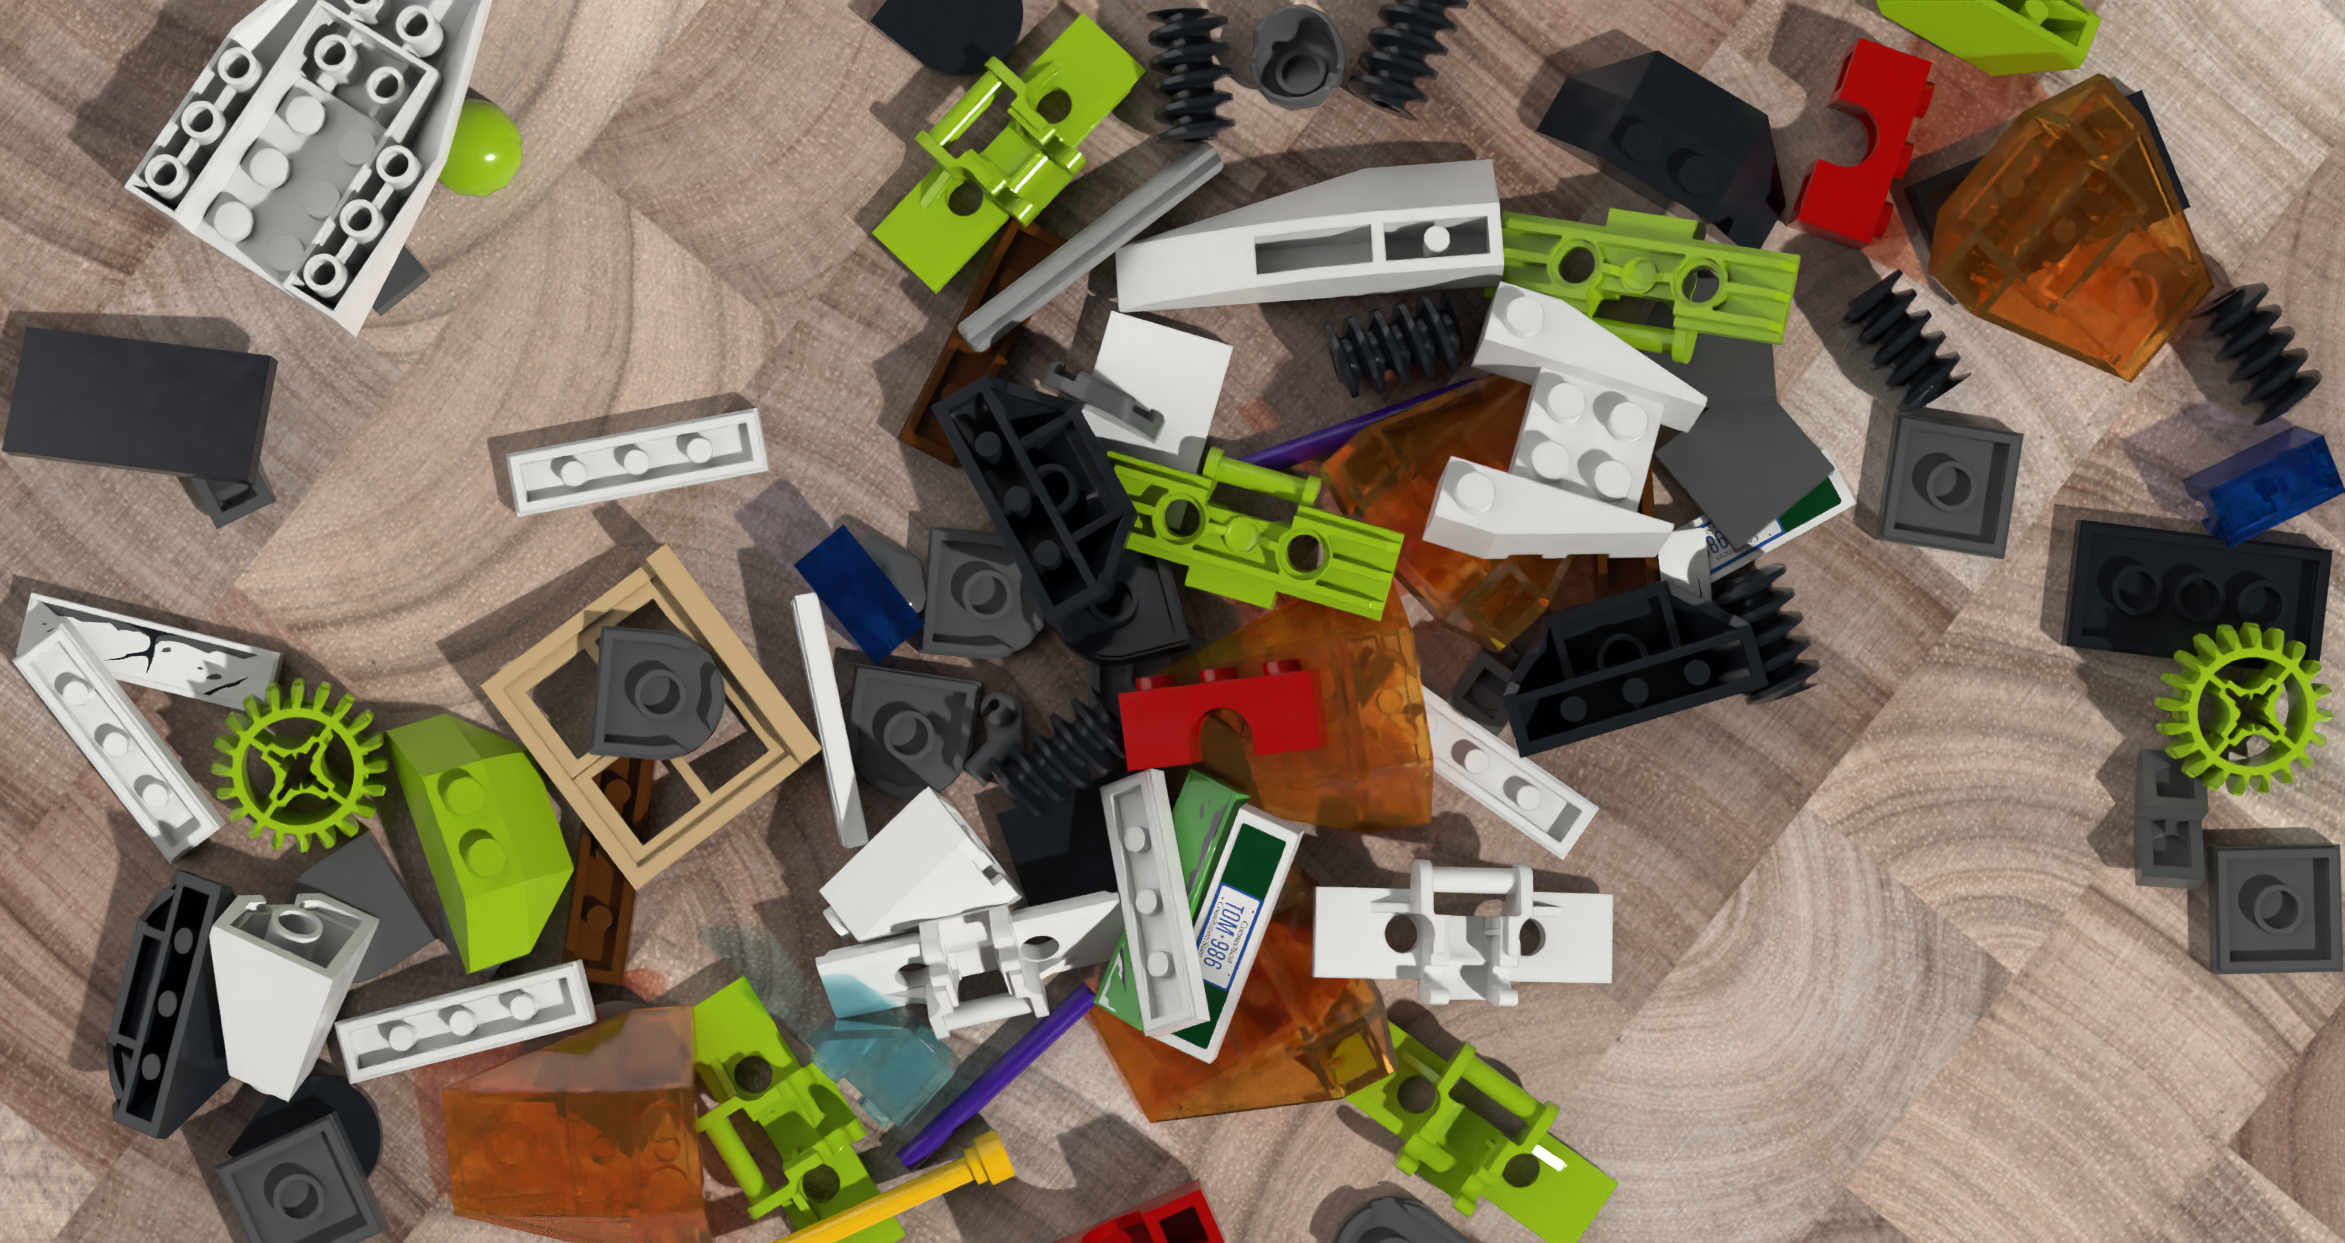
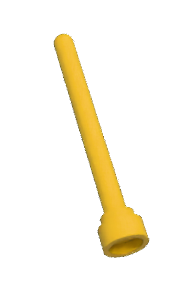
(982, 1161)

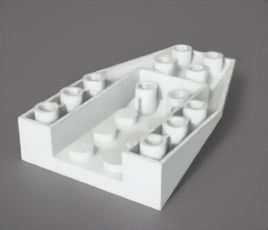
(317, 141)

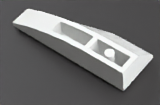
(1328, 240)

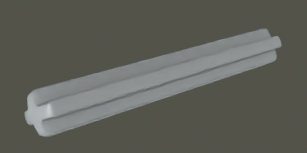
(1090, 247)

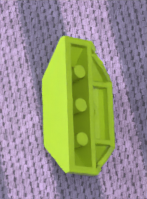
(2002, 34)
(483, 834)

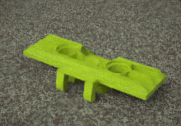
(1022, 164)
(1654, 261)
(1250, 555)
(797, 1110)
(1468, 1153)

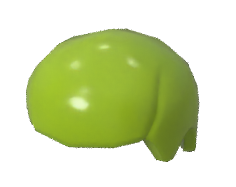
(483, 150)

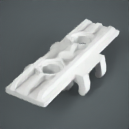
(1463, 953)
(869, 979)

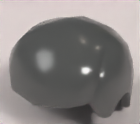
(1297, 57)

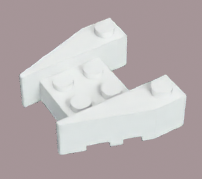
(1578, 445)

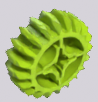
(2262, 692)
(269, 810)

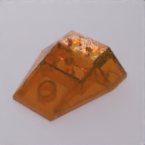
(2074, 234)
(1391, 479)
(1375, 712)
(1286, 1043)
(587, 1136)

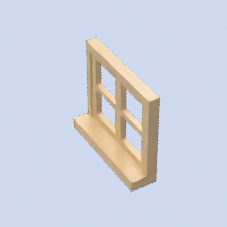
(746, 686)

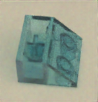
(888, 1060)

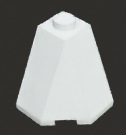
(915, 872)
(283, 983)

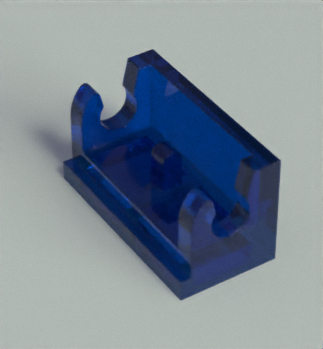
(2266, 484)
(859, 595)

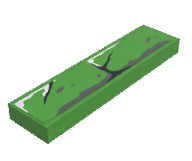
(1202, 827)

